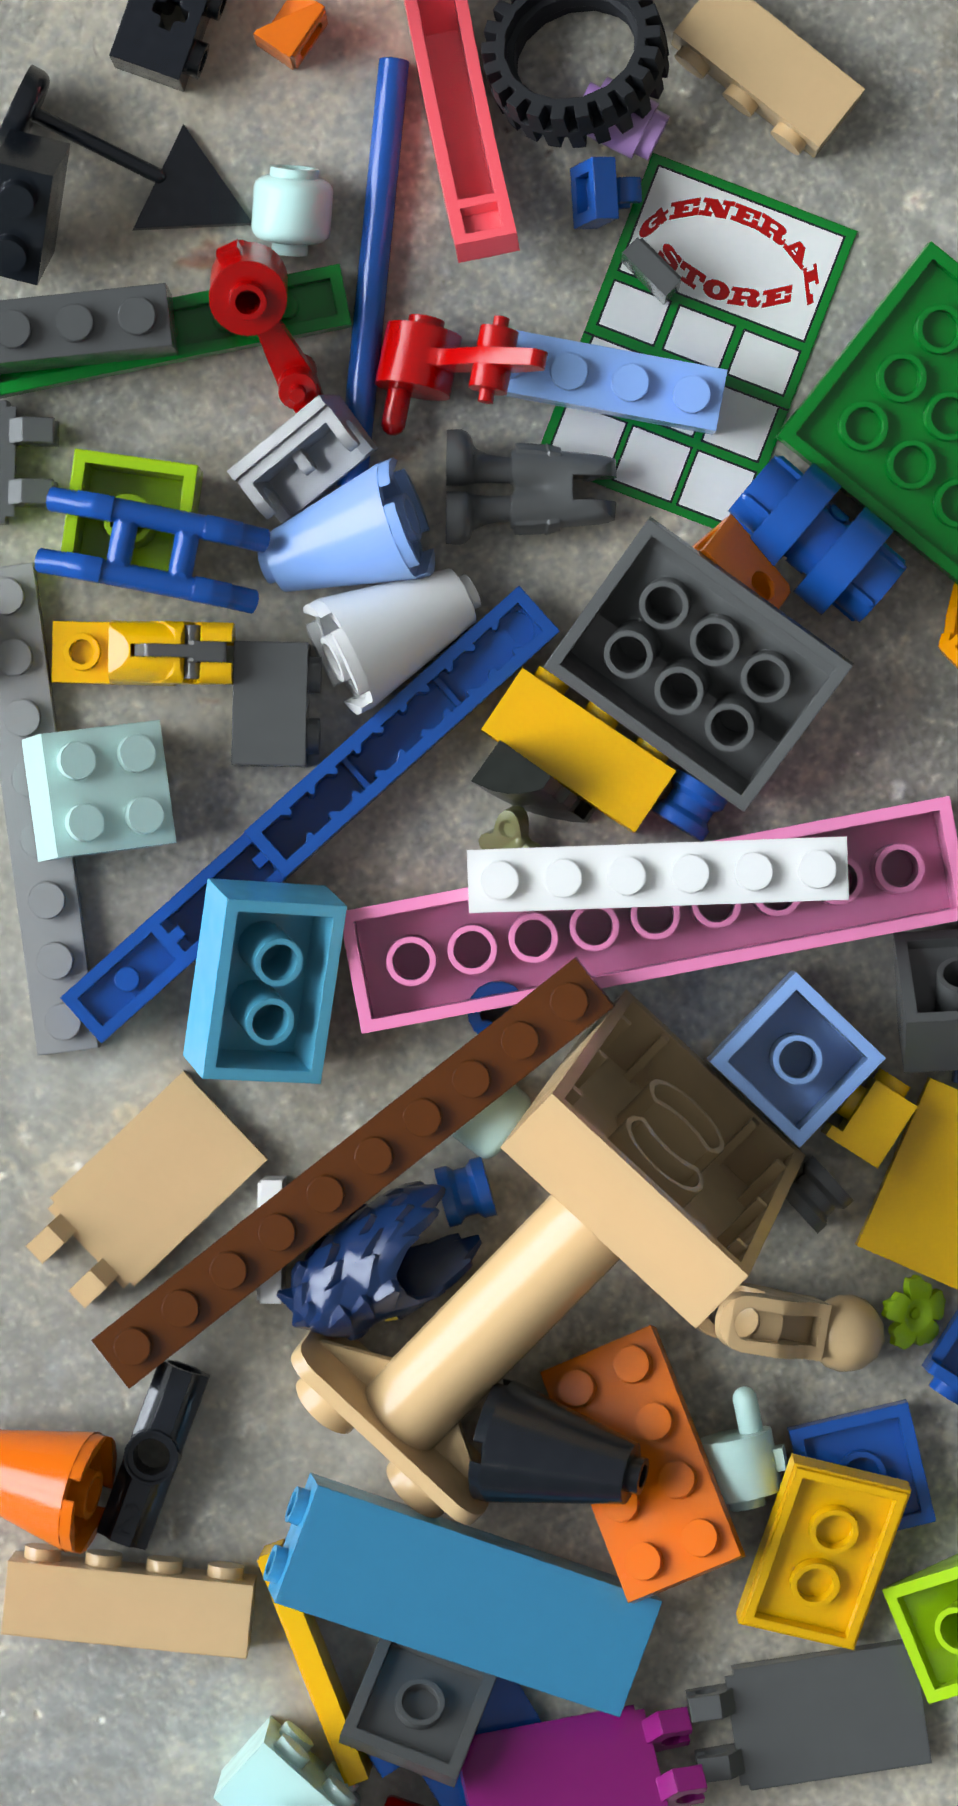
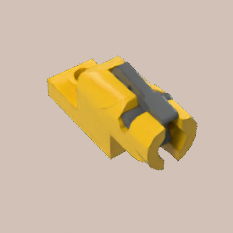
(142, 653)

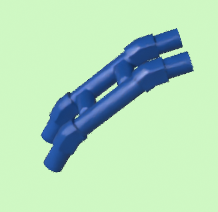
(117, 567)

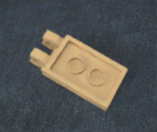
(149, 1187)

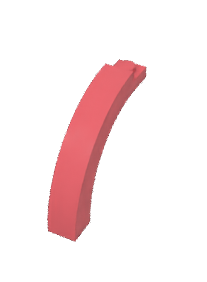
(461, 128)

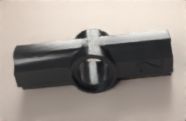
(140, 1489)

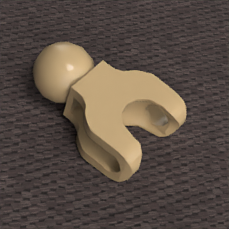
(779, 1324)

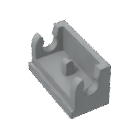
(303, 458)

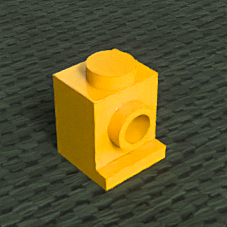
(873, 1118)

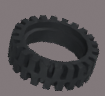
(576, 115)

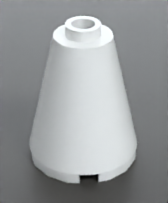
(389, 631)

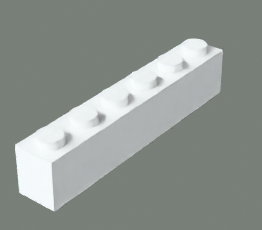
(657, 874)

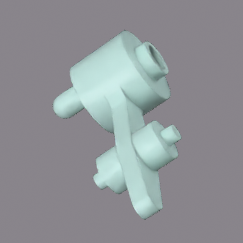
(745, 1457)

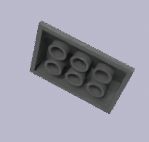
(698, 664)

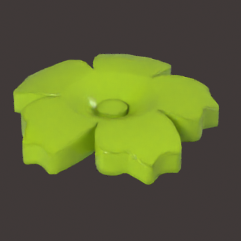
(914, 1313)

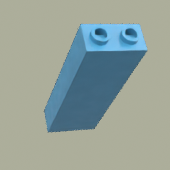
(460, 1594)

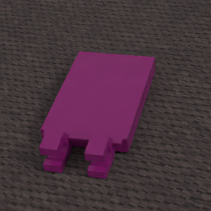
(584, 1762)

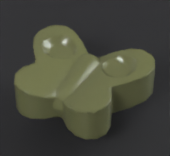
(510, 831)

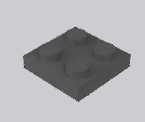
(417, 1711)

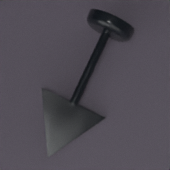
(185, 189)

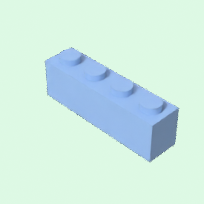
(622, 384)

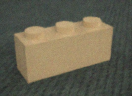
(767, 71)

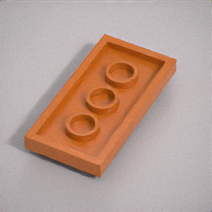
(680, 1518)

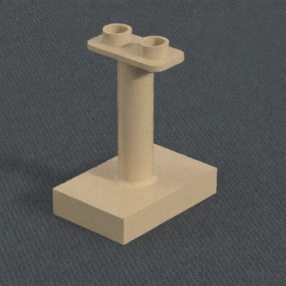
(642, 1167)

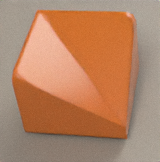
(293, 31)

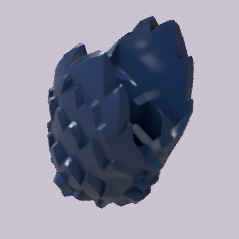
(371, 1268)

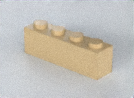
(129, 1602)

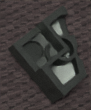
(525, 785)

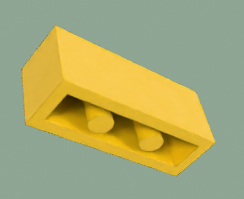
(579, 747)

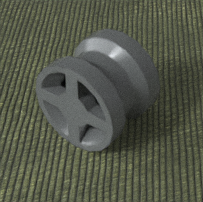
(817, 1194)

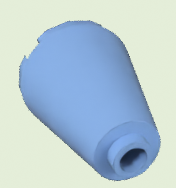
(353, 536)

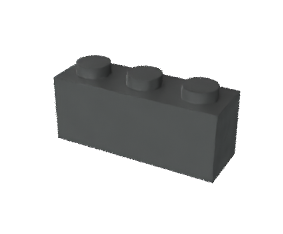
(87, 328)

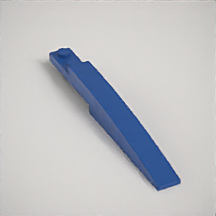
(317, 806)

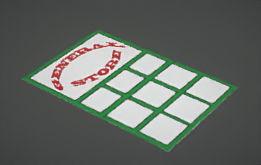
(746, 303)

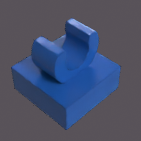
(600, 193)

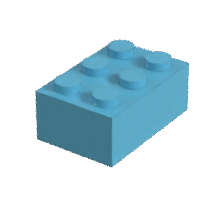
(264, 981)

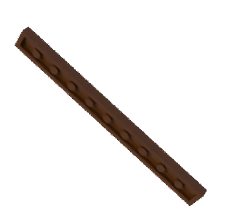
(353, 1172)

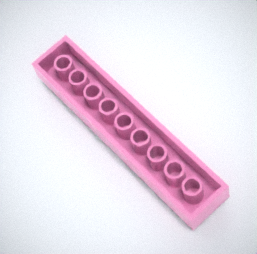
(430, 955)

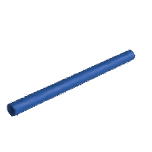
(376, 245)

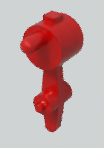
(250, 300)
(422, 361)

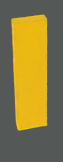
(321, 1682)

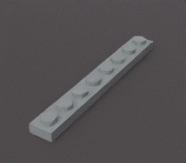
(48, 889)

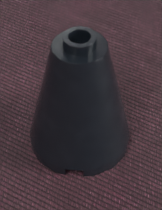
(550, 1453)

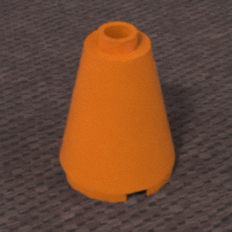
(55, 1483)

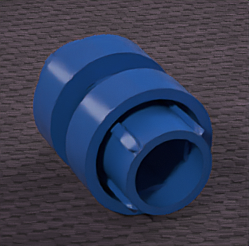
(842, 559)

